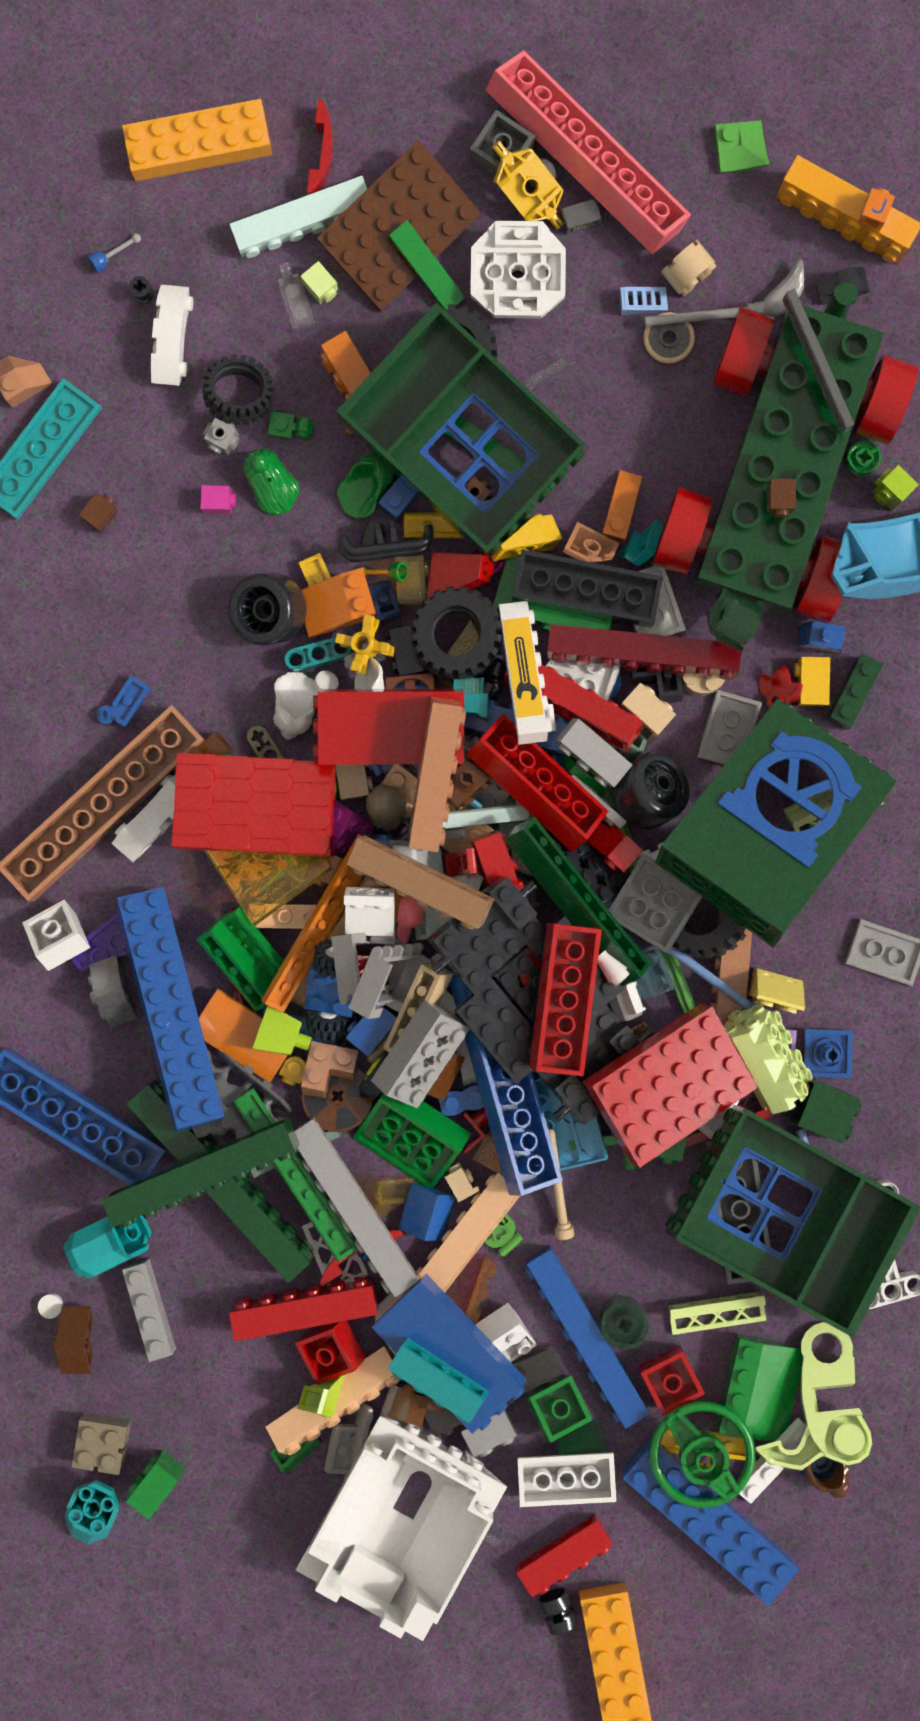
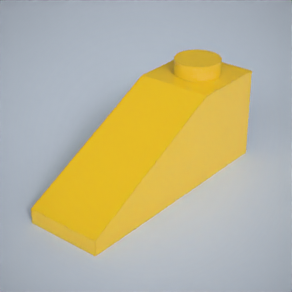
(537, 535)

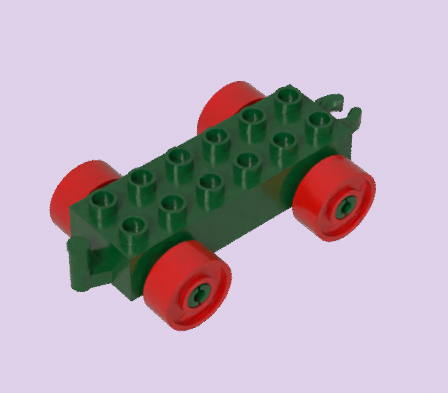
(785, 438)

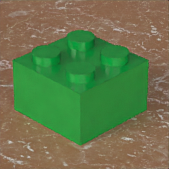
(558, 1408)
(153, 1487)

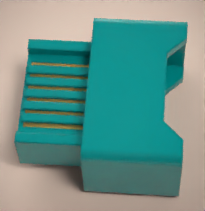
(475, 700)

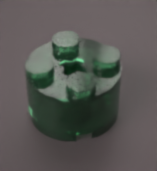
(738, 623)
(612, 1329)

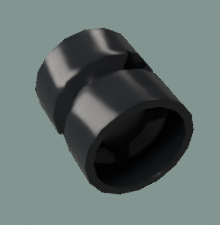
(496, 673)
(559, 1614)

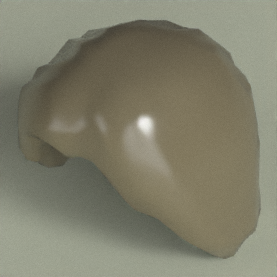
(386, 807)

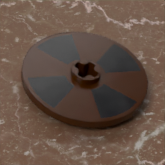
(339, 1115)

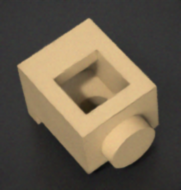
(460, 1181)

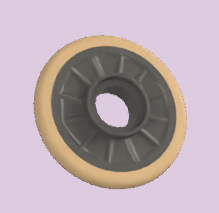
(669, 352)

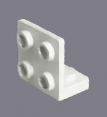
(369, 911)

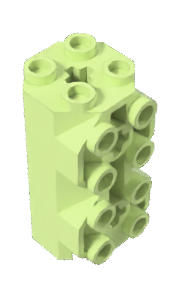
(766, 1054)

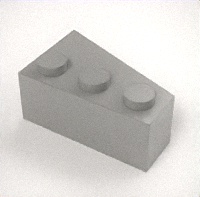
(592, 753)

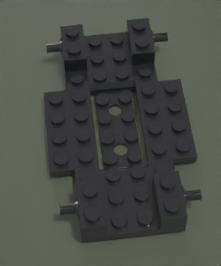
(499, 952)

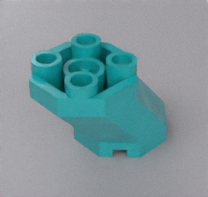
(104, 1246)
(91, 1512)

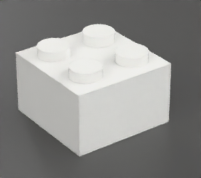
(56, 935)

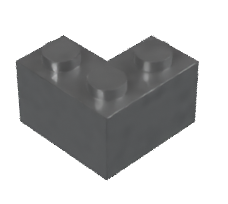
(111, 992)

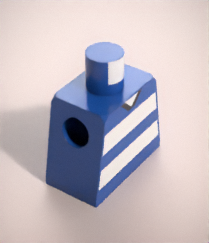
(821, 636)

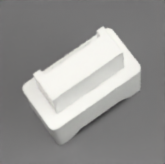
(627, 1003)

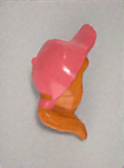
(407, 915)

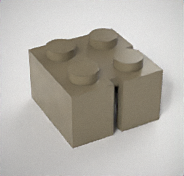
(99, 1443)

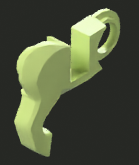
(828, 1434)

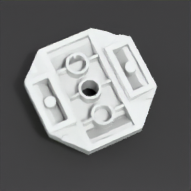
(523, 248)

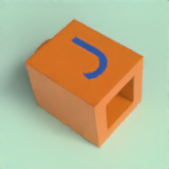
(876, 209)

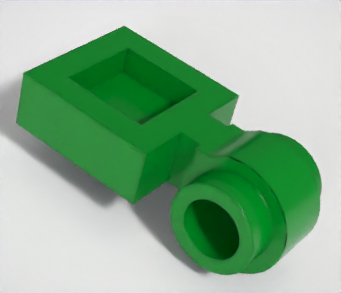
(283, 426)

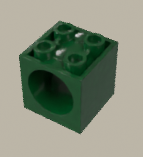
(827, 1111)

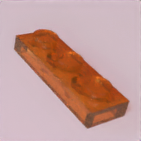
(480, 1290)

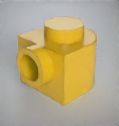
(293, 1070)

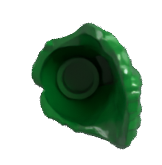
(270, 482)
(364, 486)

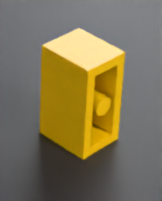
(815, 677)

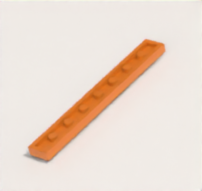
(315, 930)

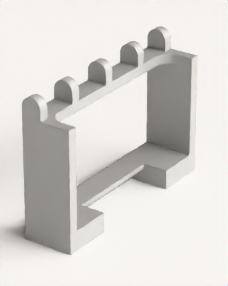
(347, 965)
(368, 995)

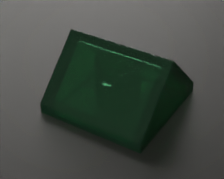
(584, 1439)

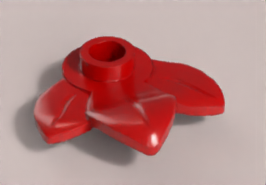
(779, 686)

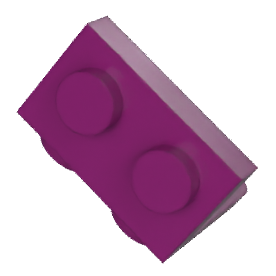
(347, 827)

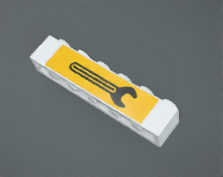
(523, 673)

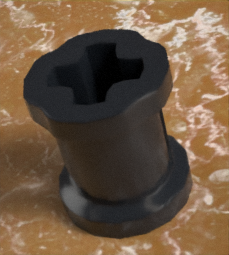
(135, 286)

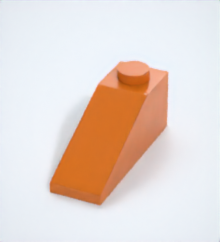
(622, 506)

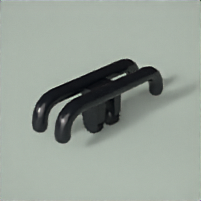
(386, 550)

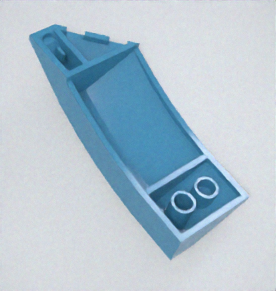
(879, 559)

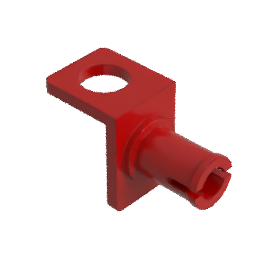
(477, 1122)

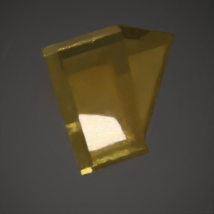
(390, 1193)

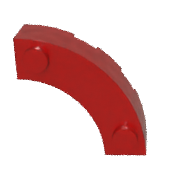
(614, 846)

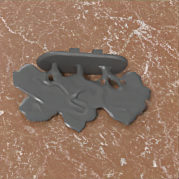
(230, 1092)

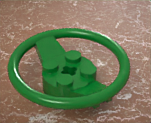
(696, 1444)

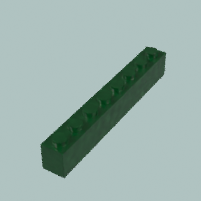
(573, 894)

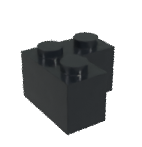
(668, 685)

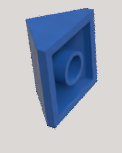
(426, 1212)

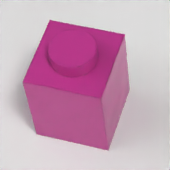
(217, 499)

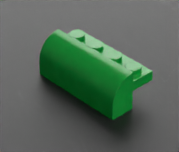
(242, 955)

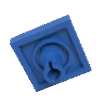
(828, 1052)

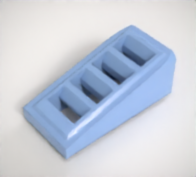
(627, 309)

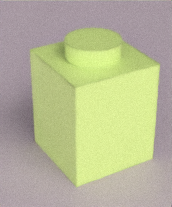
(320, 283)

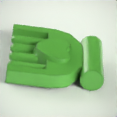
(504, 1236)

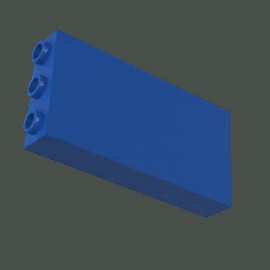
(444, 1330)

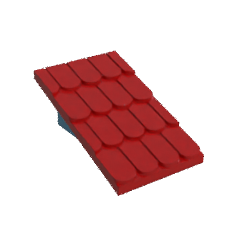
(253, 805)

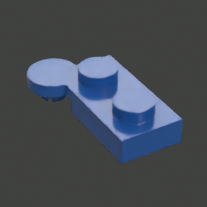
(125, 704)

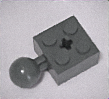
(511, 136)

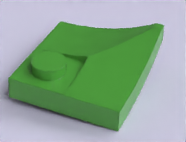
(740, 147)

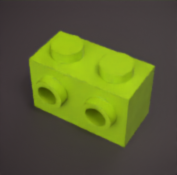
(893, 487)

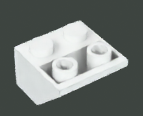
(507, 1332)

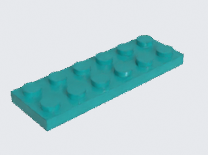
(44, 446)

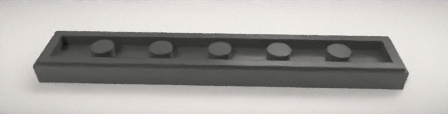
(817, 361)

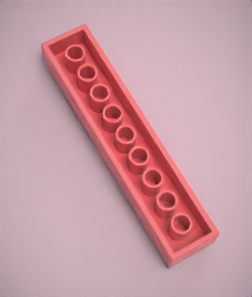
(587, 152)

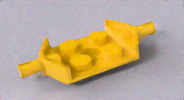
(512, 176)

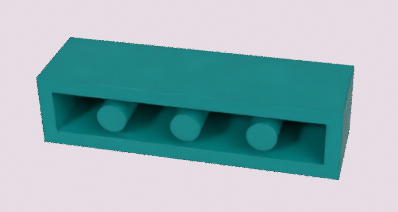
(438, 1380)

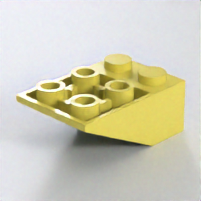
(773, 988)

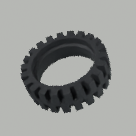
(237, 367)

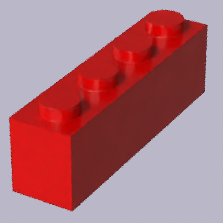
(563, 1556)

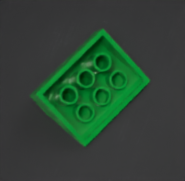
(412, 1138)
(760, 1387)

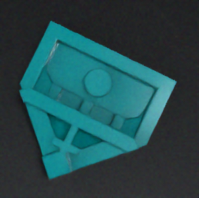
(643, 546)

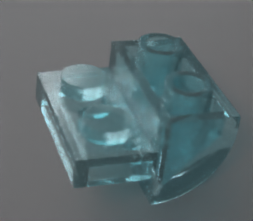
(657, 977)

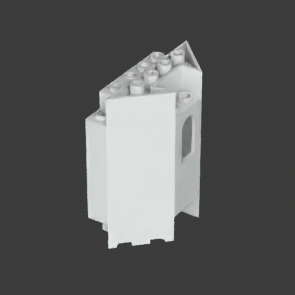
(394, 1562)

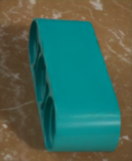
(307, 651)

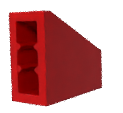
(458, 571)

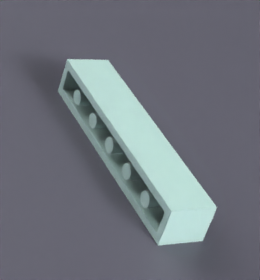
(295, 218)

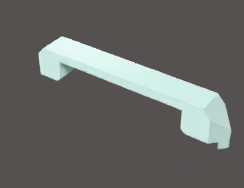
(487, 816)

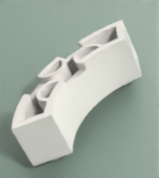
(169, 330)
(148, 824)

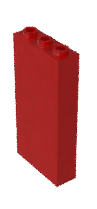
(375, 725)

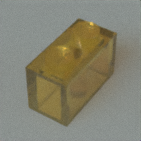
(413, 590)

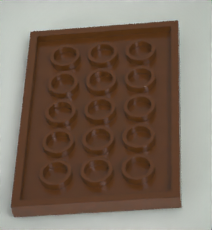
(409, 190)

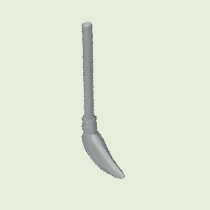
(771, 305)

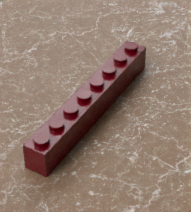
(643, 651)

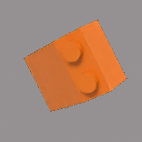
(337, 603)

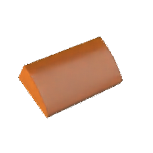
(233, 1030)

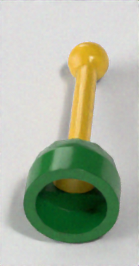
(392, 571)

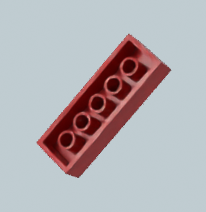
(538, 783)
(565, 999)
(304, 1308)

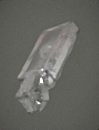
(295, 299)

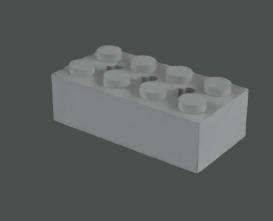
(420, 1054)

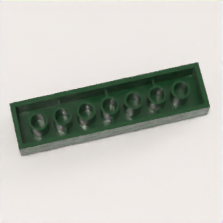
(200, 1172)

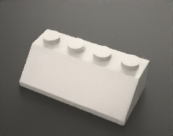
(566, 1479)

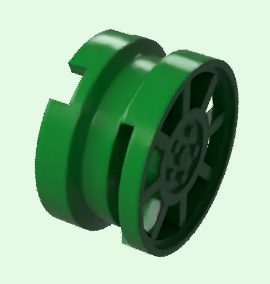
(862, 458)

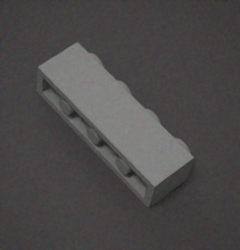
(149, 1309)

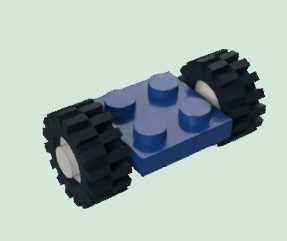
(325, 1013)

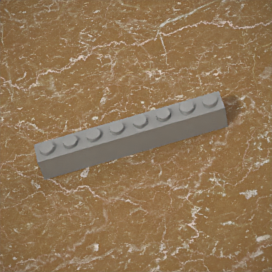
(355, 1209)

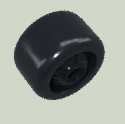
(251, 608)
(651, 791)

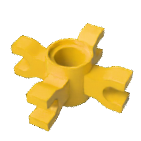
(361, 658)

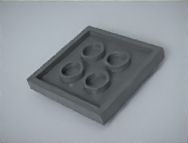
(654, 904)

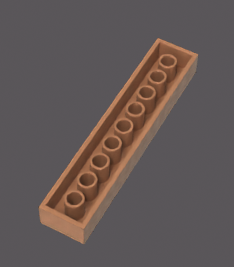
(99, 805)

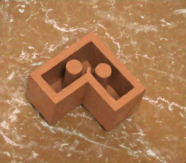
(324, 1062)

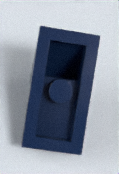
(384, 600)

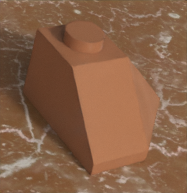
(21, 379)
(589, 545)

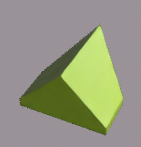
(321, 1398)

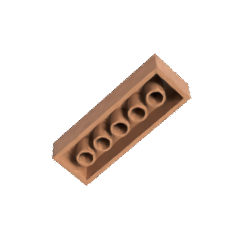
(435, 773)

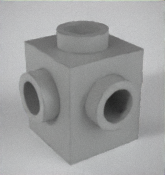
(221, 444)

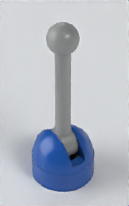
(100, 260)

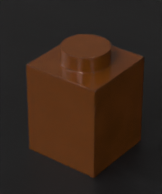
(781, 497)
(99, 511)

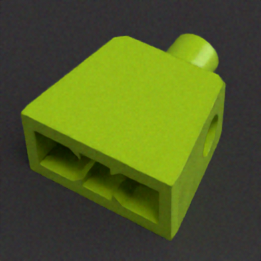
(280, 1033)

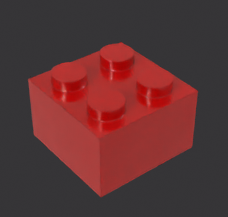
(330, 1351)
(671, 1380)

